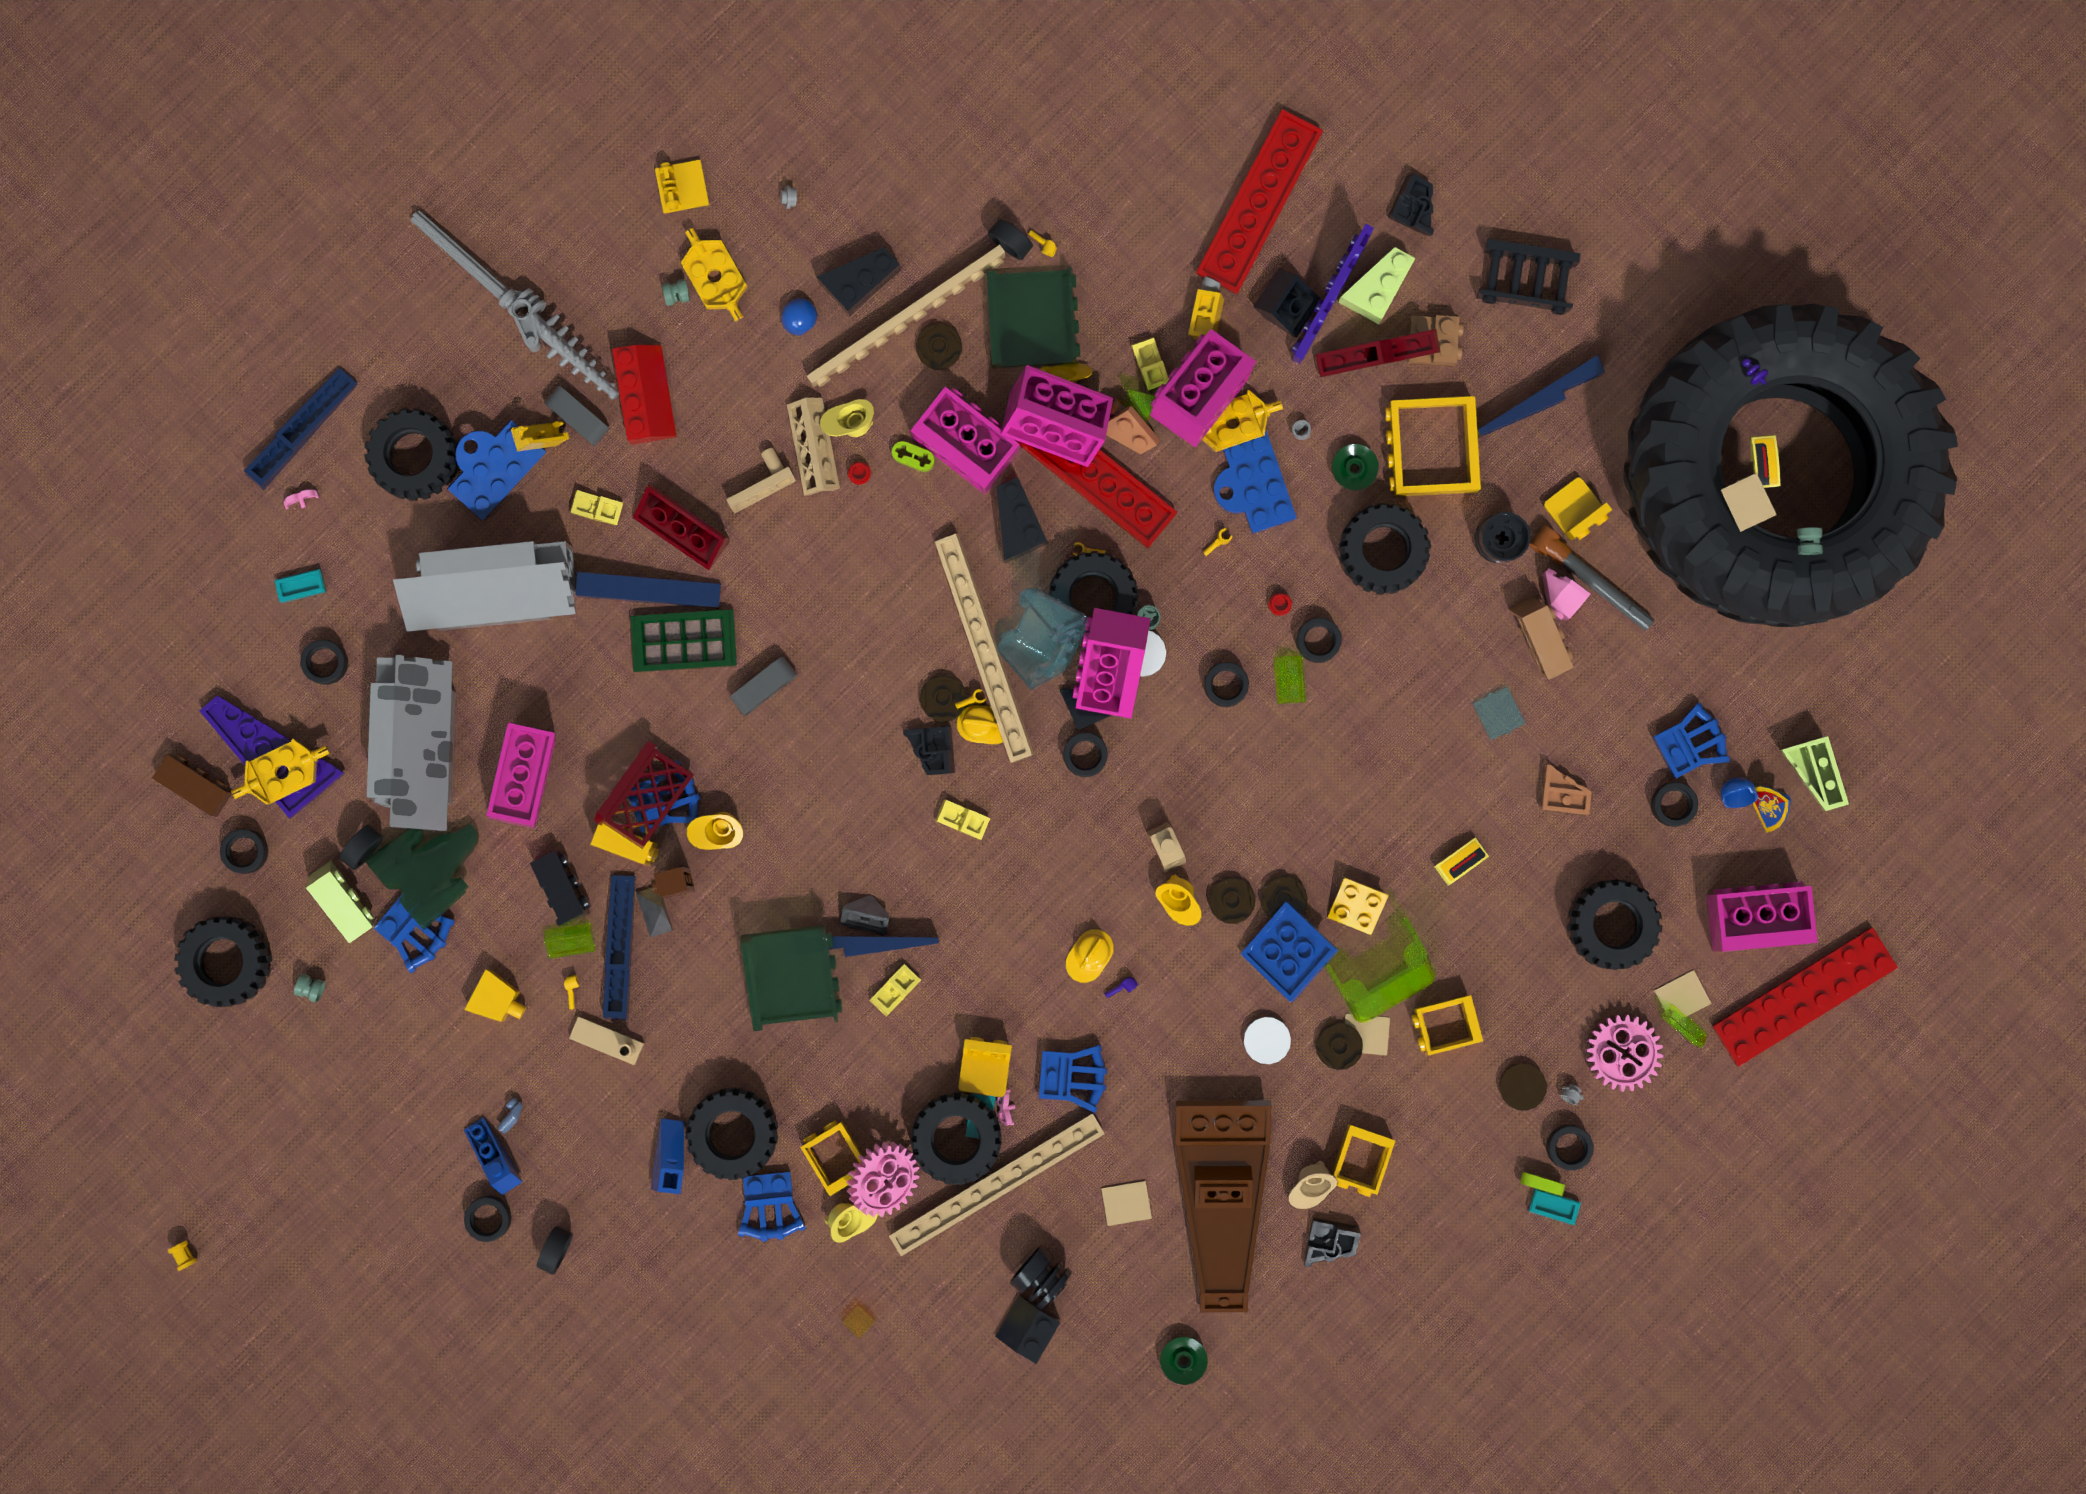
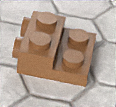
(1448, 332)

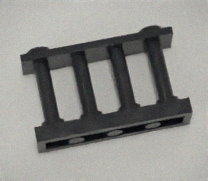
(1542, 257)

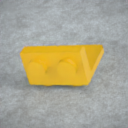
(1576, 509)
(985, 1067)

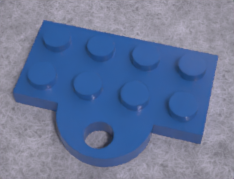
(491, 469)
(1255, 485)

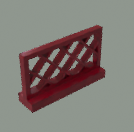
(627, 783)

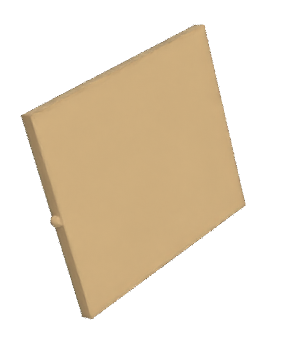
(1748, 502)
(1684, 993)
(1373, 1034)
(1126, 1203)

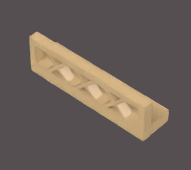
(816, 444)

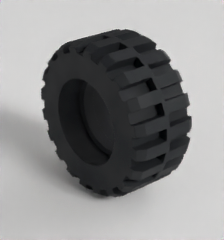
(389, 433)
(1402, 522)
(1100, 565)
(1646, 924)
(192, 967)
(699, 1133)
(956, 1171)

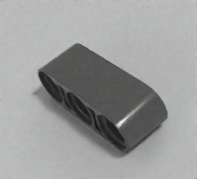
(576, 415)
(763, 686)

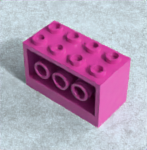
(1201, 387)
(1057, 416)
(961, 455)
(1111, 662)
(521, 775)
(1773, 928)

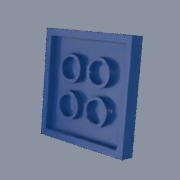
(1289, 951)

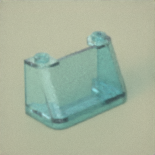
(1044, 638)

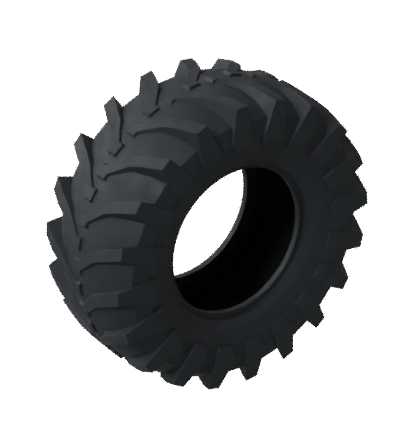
(1873, 400)

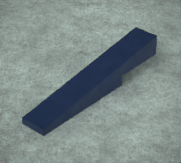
(1547, 397)
(299, 429)
(647, 590)
(865, 945)
(619, 948)

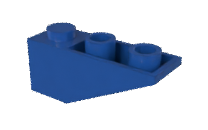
(492, 1157)
(669, 1157)

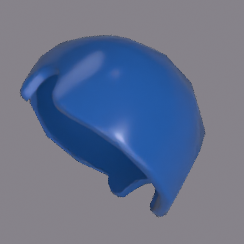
(798, 316)
(1738, 793)

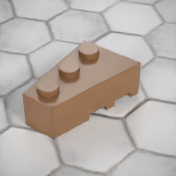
(1543, 637)

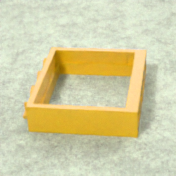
(1471, 446)

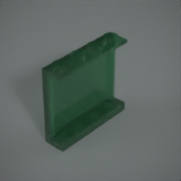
(1032, 318)
(790, 975)

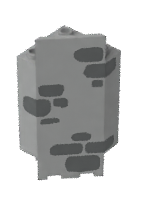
(412, 741)

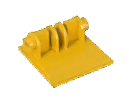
(681, 186)
(1358, 905)

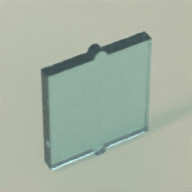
(1499, 713)

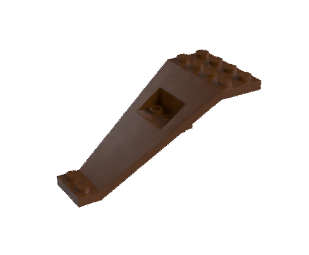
(1223, 1151)

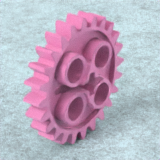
(1635, 1035)
(883, 1179)

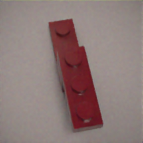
(1378, 353)

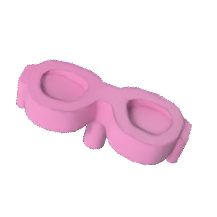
(300, 497)
(1004, 1113)

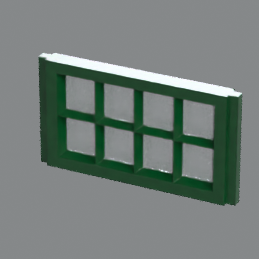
(683, 641)

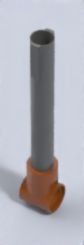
(1548, 543)

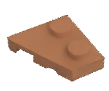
(1131, 431)
(1564, 794)

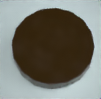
(939, 346)
(940, 696)
(1283, 890)
(1232, 900)
(1332, 1046)
(1522, 1086)

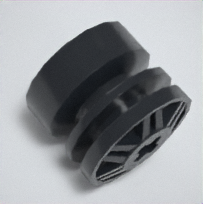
(1512, 529)
(1041, 1277)

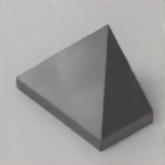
(654, 912)
(865, 915)

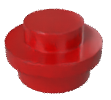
(859, 473)
(1280, 604)

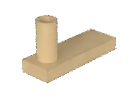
(779, 479)
(606, 1040)

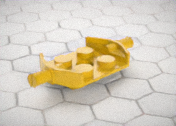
(713, 256)
(1252, 420)
(262, 776)

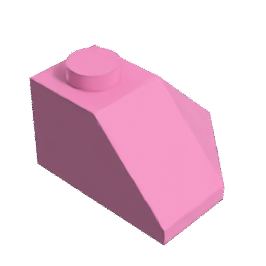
(1563, 594)

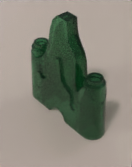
(425, 873)

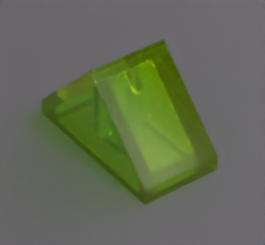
(1141, 403)

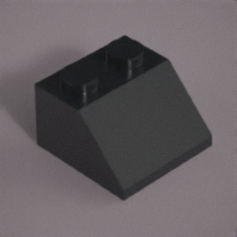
(1287, 302)
(1028, 1329)

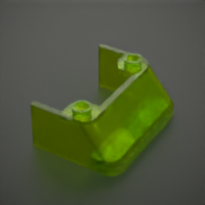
(1369, 1004)

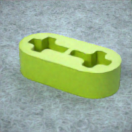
(910, 461)
(1542, 1183)

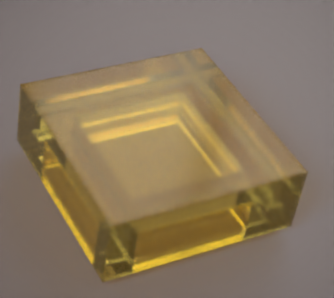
(858, 1321)

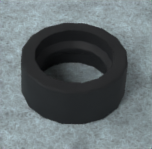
(1010, 239)
(1336, 636)
(307, 654)
(1244, 684)
(1103, 755)
(1692, 804)
(361, 847)
(225, 849)
(1583, 1135)
(474, 1231)
(554, 1250)

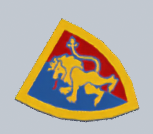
(1771, 807)

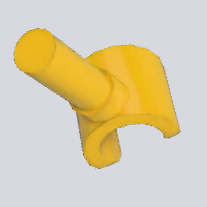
(1049, 246)
(1217, 542)
(1087, 550)
(970, 700)
(570, 983)

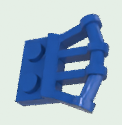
(1678, 749)
(648, 798)
(397, 927)
(1057, 1072)
(769, 1190)

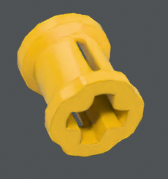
(182, 1255)

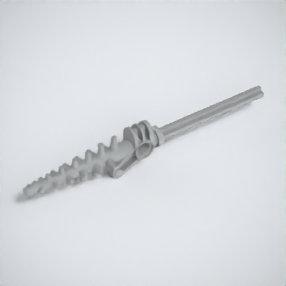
(531, 325)

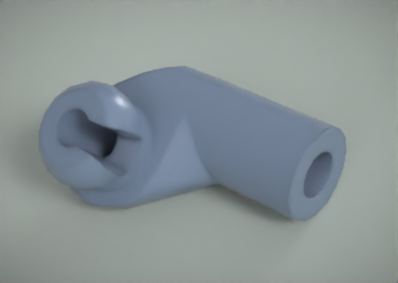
(513, 1116)

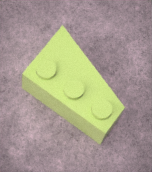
(1378, 286)
(1818, 771)
(339, 901)

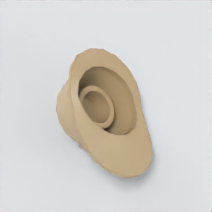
(1312, 1187)

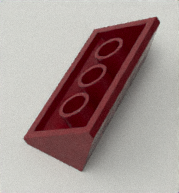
(680, 527)

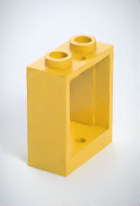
(613, 842)
(1470, 1018)
(813, 1139)
(1378, 1139)

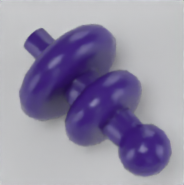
(1753, 370)

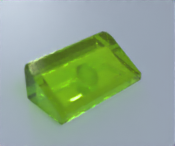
(1289, 679)
(569, 940)
(1685, 1026)

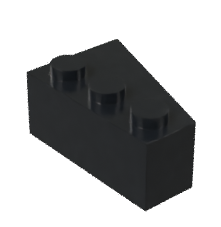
(859, 279)
(1018, 521)
(560, 888)

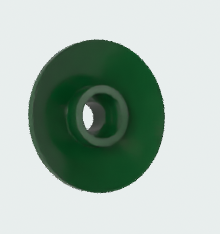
(1360, 456)
(1183, 1373)

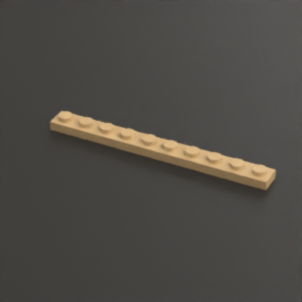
(914, 312)
(984, 648)
(996, 1184)

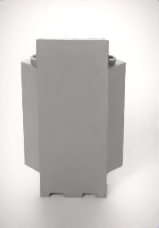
(488, 586)

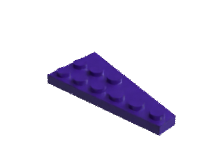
(1333, 289)
(253, 738)

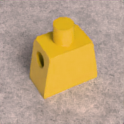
(495, 998)

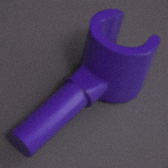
(1128, 983)

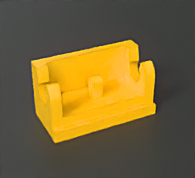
(1206, 313)
(538, 436)

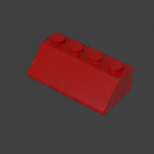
(644, 393)

